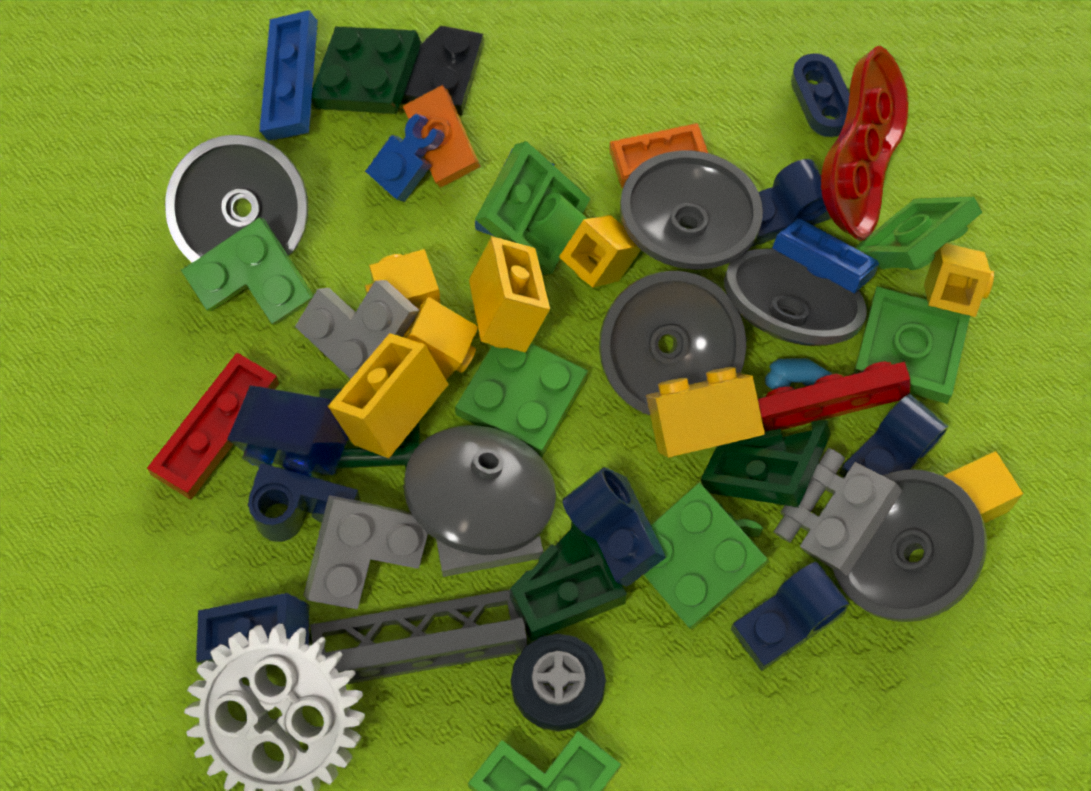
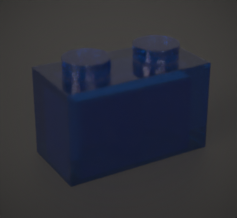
(288, 431)

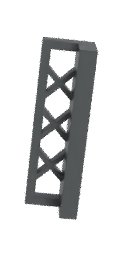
(421, 650)

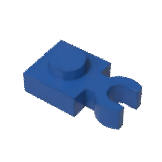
(401, 161)

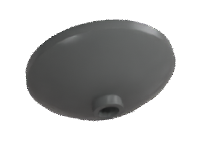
(221, 173)
(693, 193)
(791, 301)
(677, 303)
(478, 506)
(930, 517)

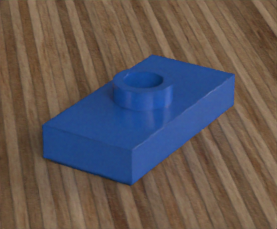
(826, 255)

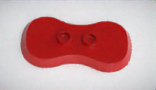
(871, 132)

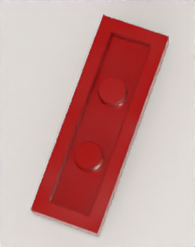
(834, 396)
(202, 436)

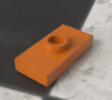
(633, 151)
(455, 154)

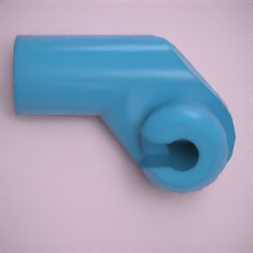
(796, 370)

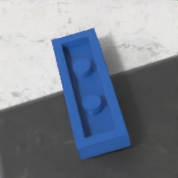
(288, 76)

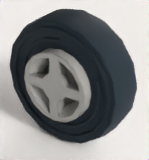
(560, 662)

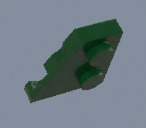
(767, 466)
(566, 586)

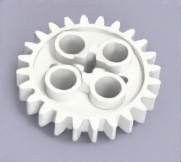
(310, 681)

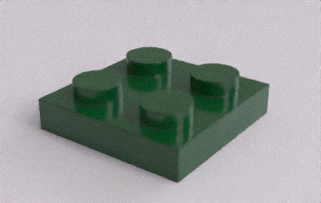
(365, 69)

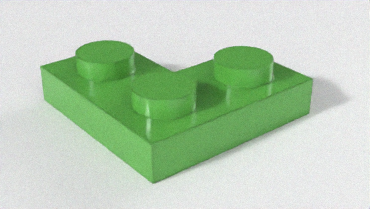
(253, 261)
(577, 768)

